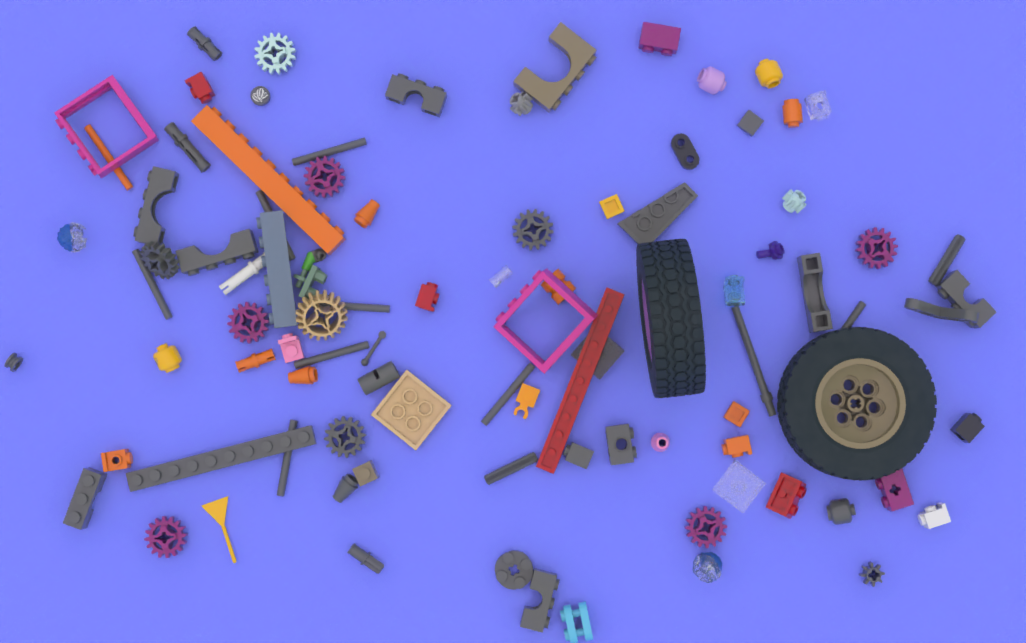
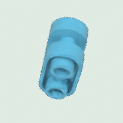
(568, 615)

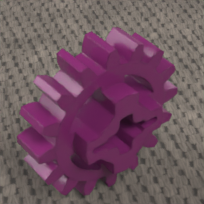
(333, 174)
(870, 243)
(242, 311)
(717, 522)
(166, 544)

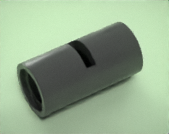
(378, 378)

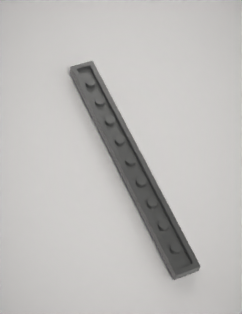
(221, 458)

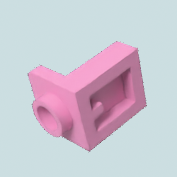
(291, 348)

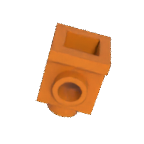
(736, 446)
(108, 461)

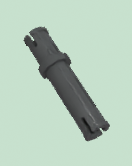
(182, 141)

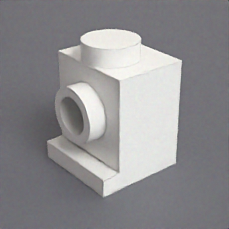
(934, 516)

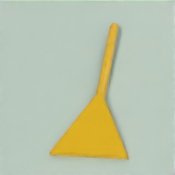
(217, 510)

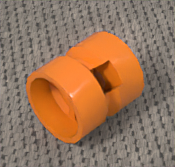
(555, 295)

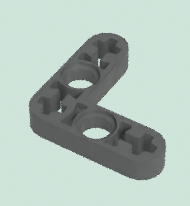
(941, 312)

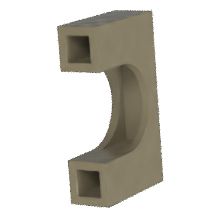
(549, 93)

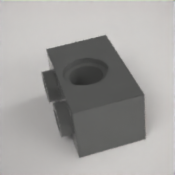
(616, 455)

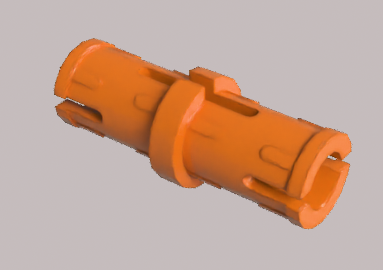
(255, 360)

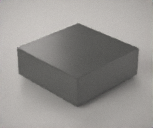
(750, 123)

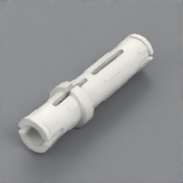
(241, 276)

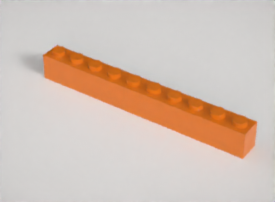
(268, 180)

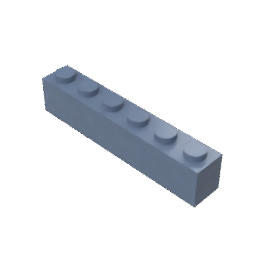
(278, 269)

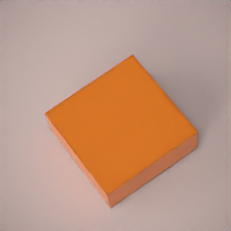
(736, 414)

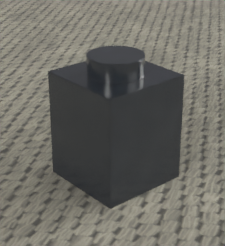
(967, 427)

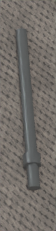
(766, 396)

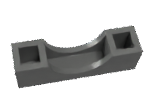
(160, 183)
(240, 245)
(811, 281)

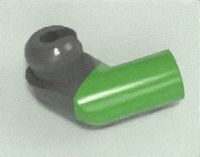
(313, 257)

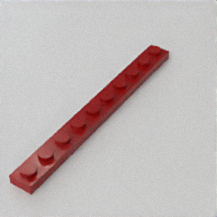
(580, 380)

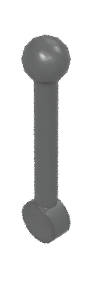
(382, 335)

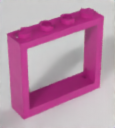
(86, 98)
(568, 295)

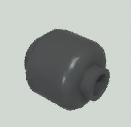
(840, 511)

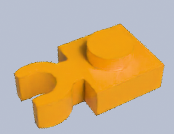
(527, 397)

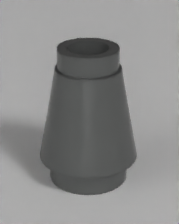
(346, 486)

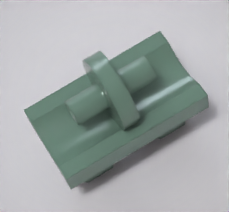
(315, 274)

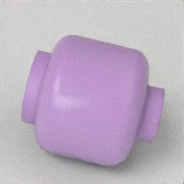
(711, 80)

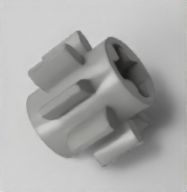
(521, 103)

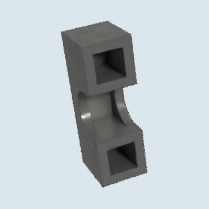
(400, 88)
(952, 289)
(80, 507)
(536, 617)

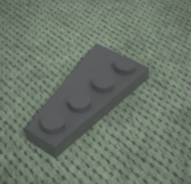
(655, 217)

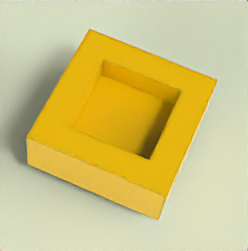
(611, 206)

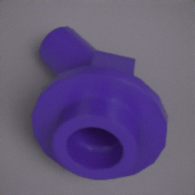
(775, 250)

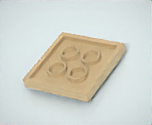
(411, 410)

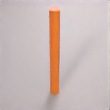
(107, 155)

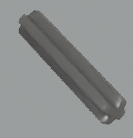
(946, 260)
(511, 468)

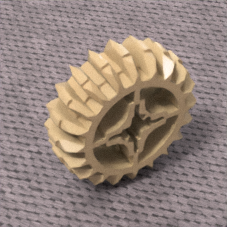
(327, 329)

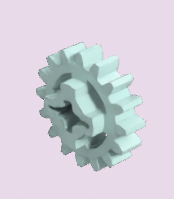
(267, 54)

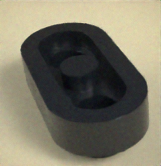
(684, 151)

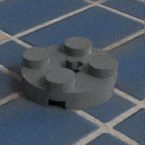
(508, 560)

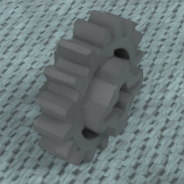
(535, 237)
(159, 259)
(337, 434)

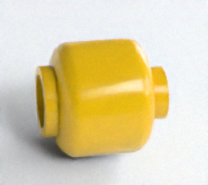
(769, 73)
(167, 358)

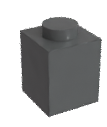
(578, 455)

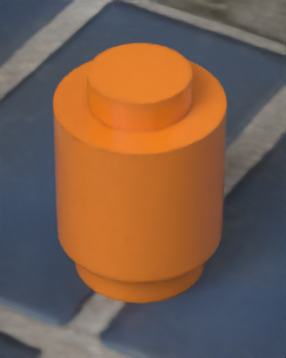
(792, 113)

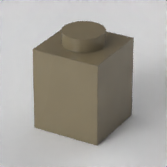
(365, 473)

